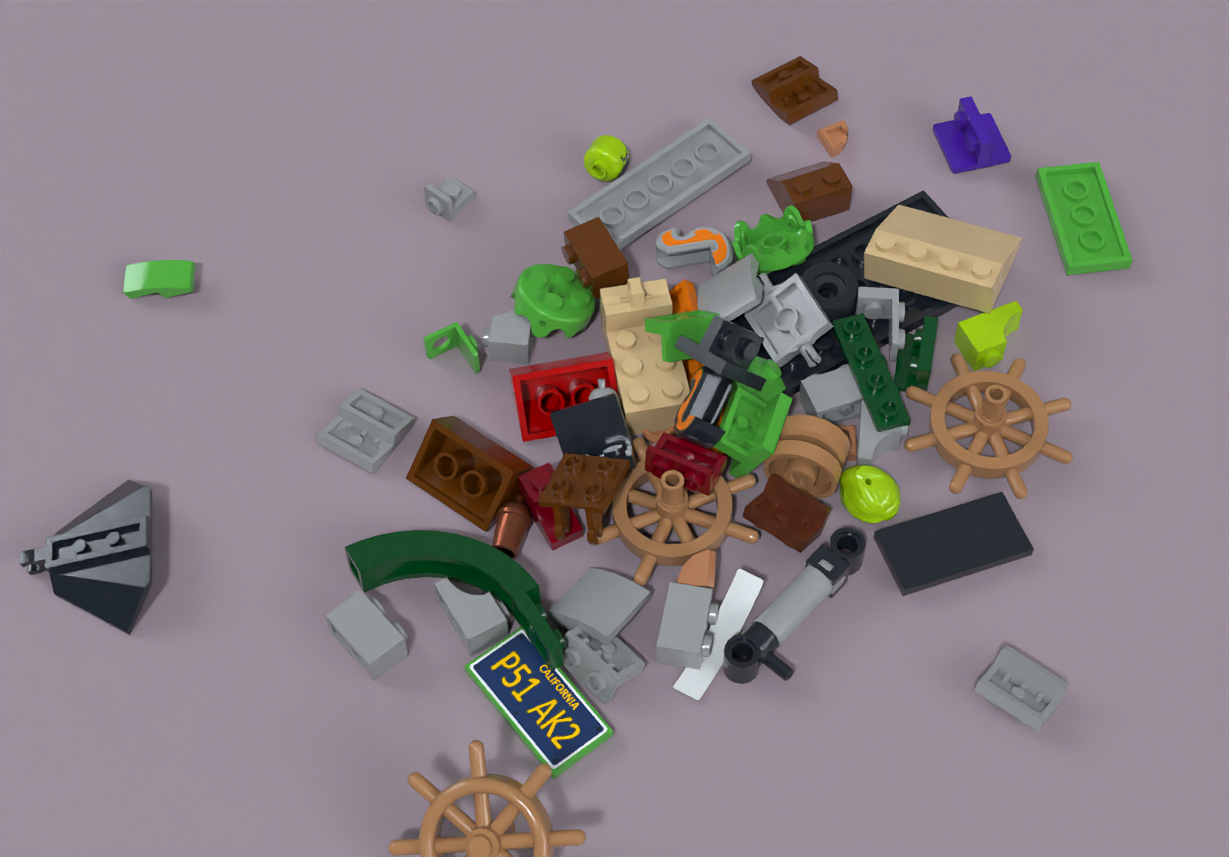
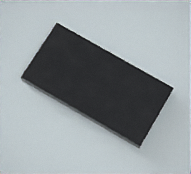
(952, 543)

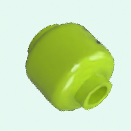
(606, 155)

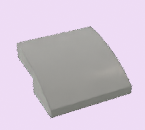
(732, 290)
(365, 430)
(599, 604)

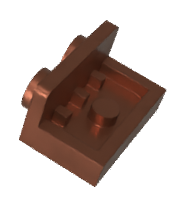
(787, 514)

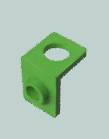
(456, 338)

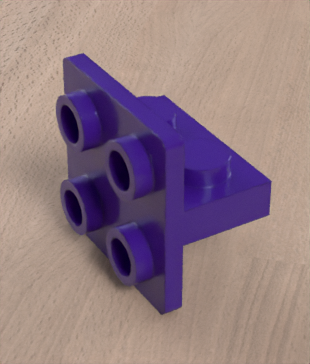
(971, 139)

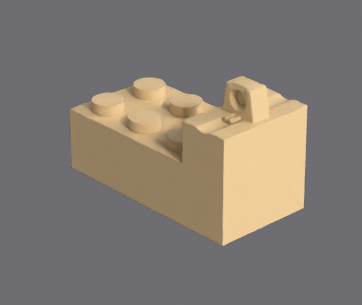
(645, 383)

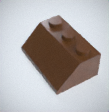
(466, 471)

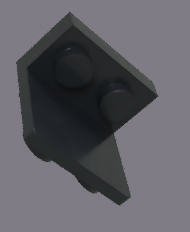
(594, 429)

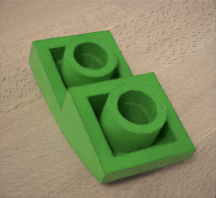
(160, 276)

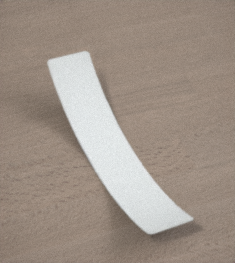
(729, 623)

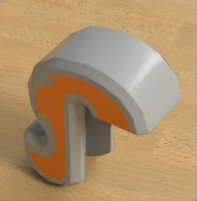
(696, 247)

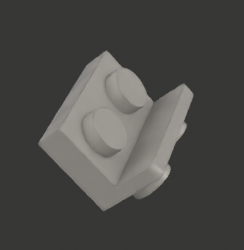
(599, 665)

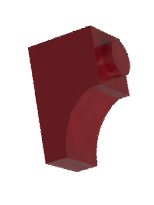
(531, 488)

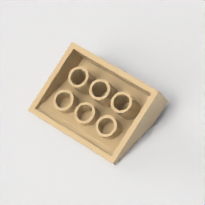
(940, 257)

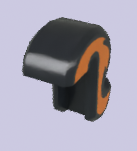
(702, 408)

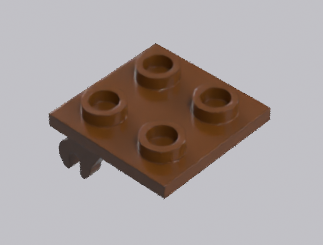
(583, 484)

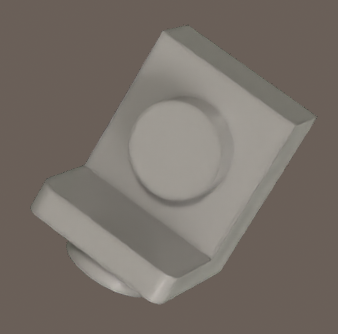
(448, 198)

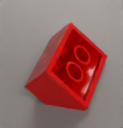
(554, 386)

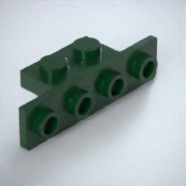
(870, 373)

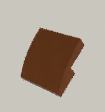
(794, 90)

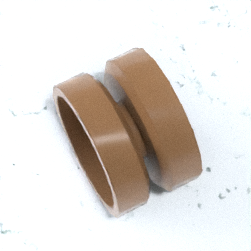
(809, 455)

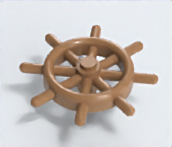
(988, 425)
(672, 511)
(485, 836)

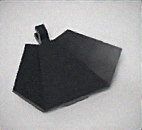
(102, 557)

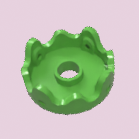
(775, 241)
(553, 300)

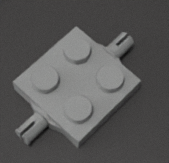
(788, 320)

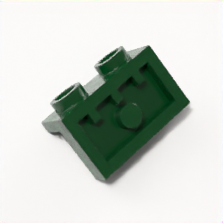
(915, 361)

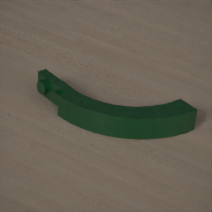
(461, 559)

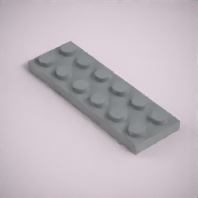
(663, 183)

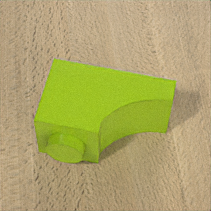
(984, 336)

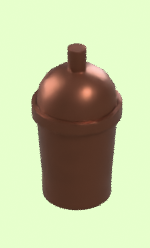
(511, 527)

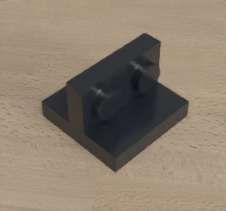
(727, 351)

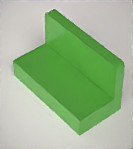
(670, 327)

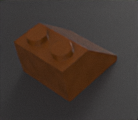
(813, 190)
(595, 257)

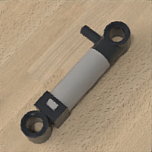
(822, 578)

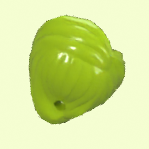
(869, 494)

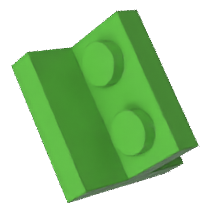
(751, 429)

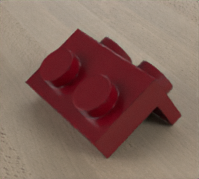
(697, 464)

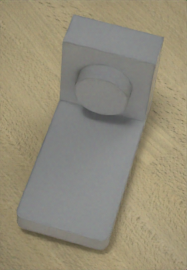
(884, 304)

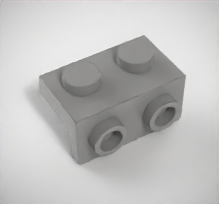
(1022, 688)

